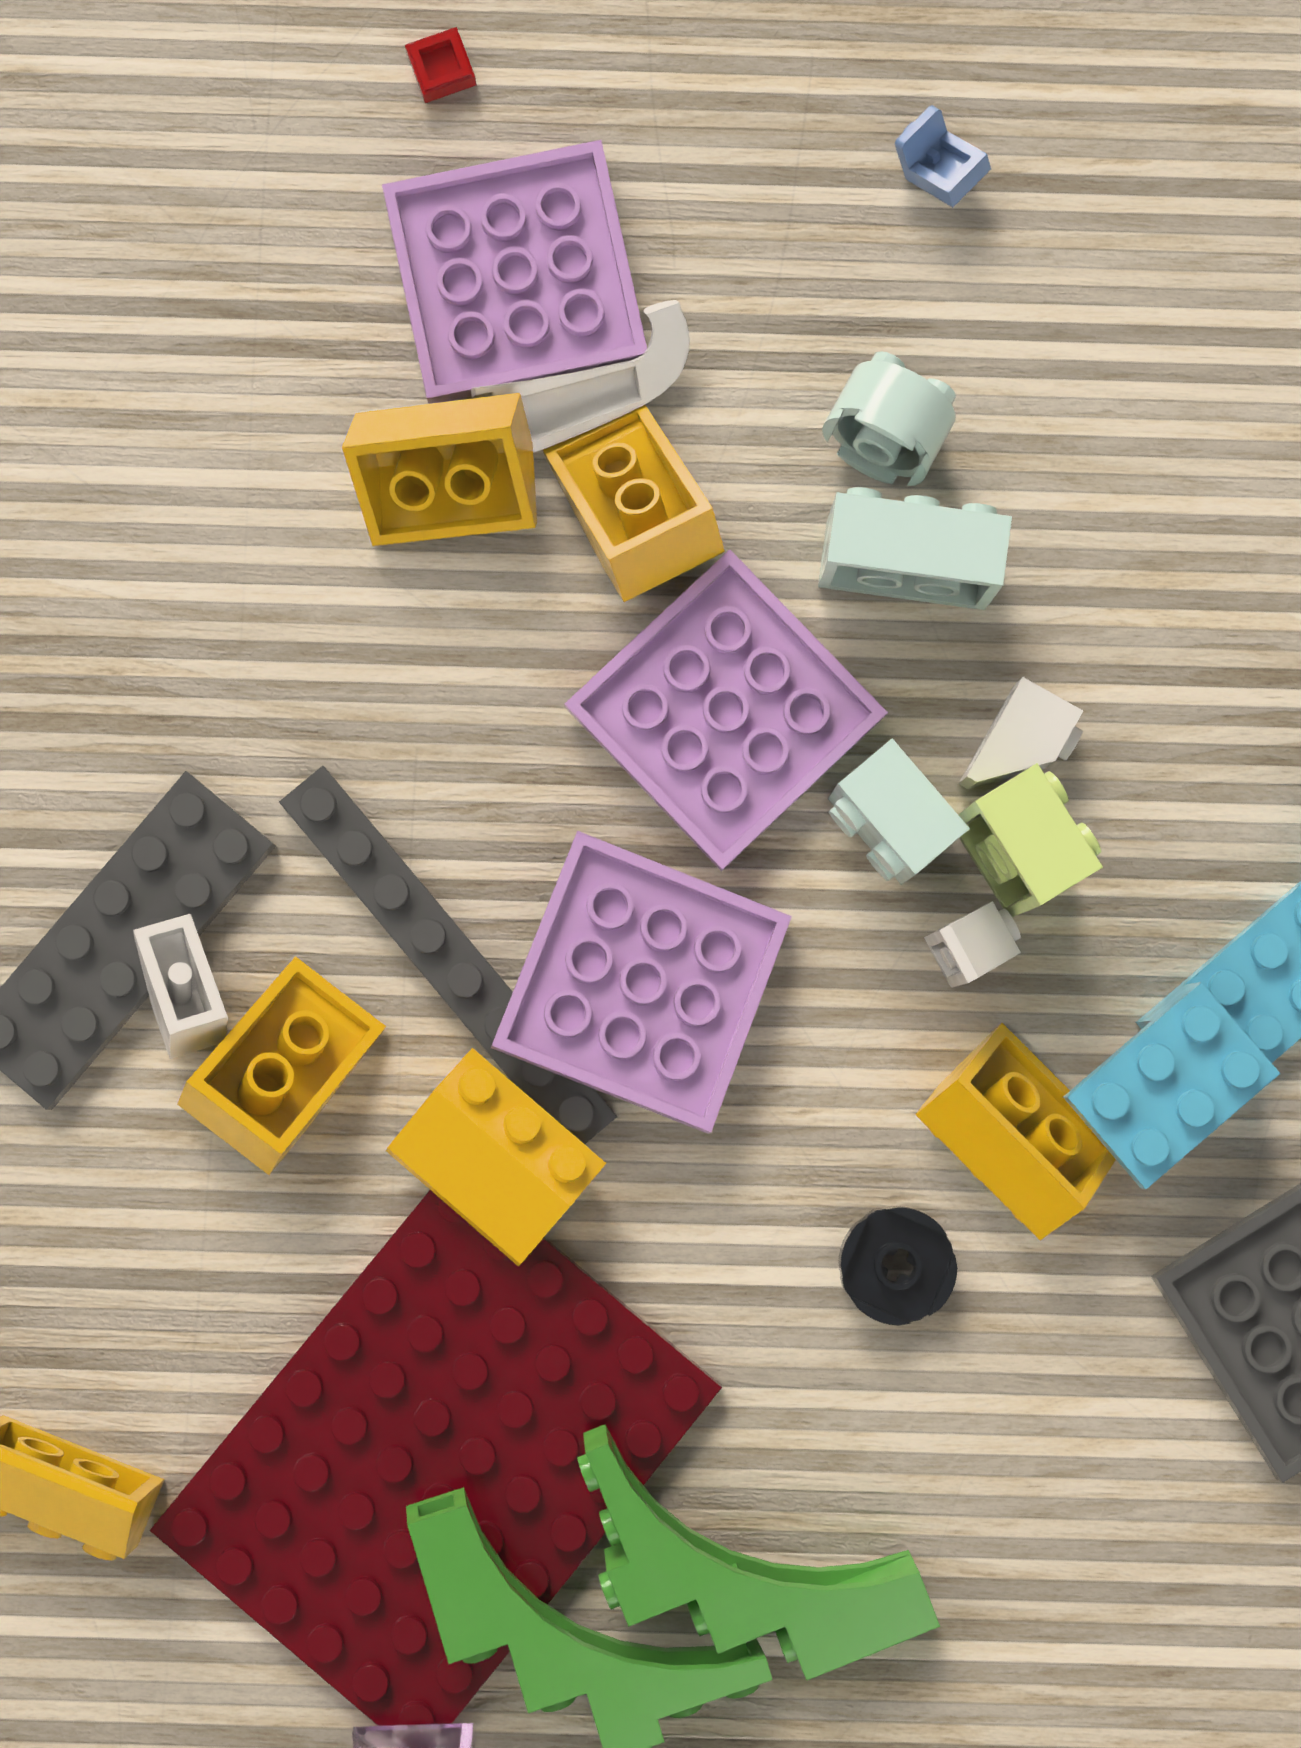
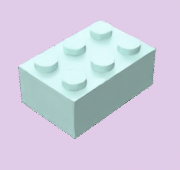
(914, 549)

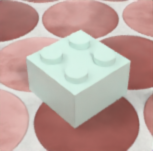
(895, 813)

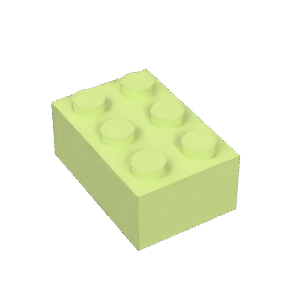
(1028, 841)

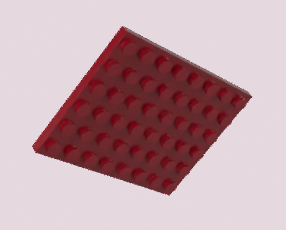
(414, 1385)

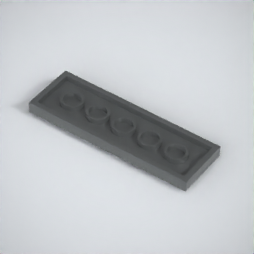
(87, 968)

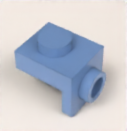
(939, 159)

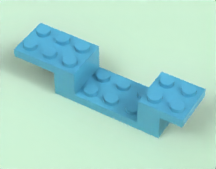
(1200, 1049)

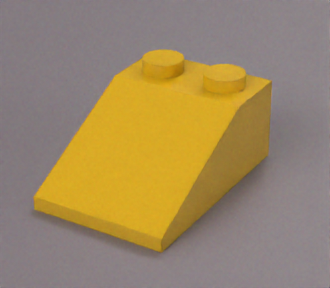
(636, 502)
(280, 1065)

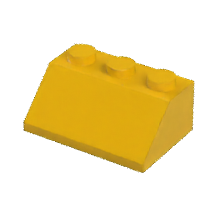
(443, 469)
(1018, 1133)
(495, 1156)
(73, 1491)

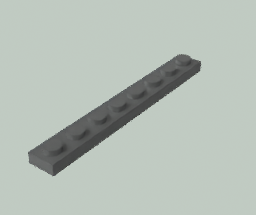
(432, 942)

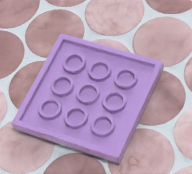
(514, 270)
(725, 709)
(642, 982)

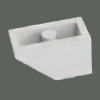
(1027, 731)
(974, 944)
(181, 986)

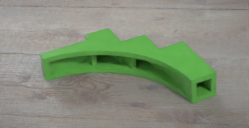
(817, 1612)
(555, 1659)

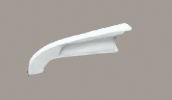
(586, 399)

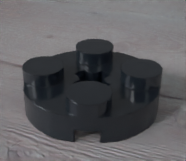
(911, 1296)

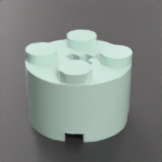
(890, 420)

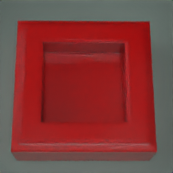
(440, 65)

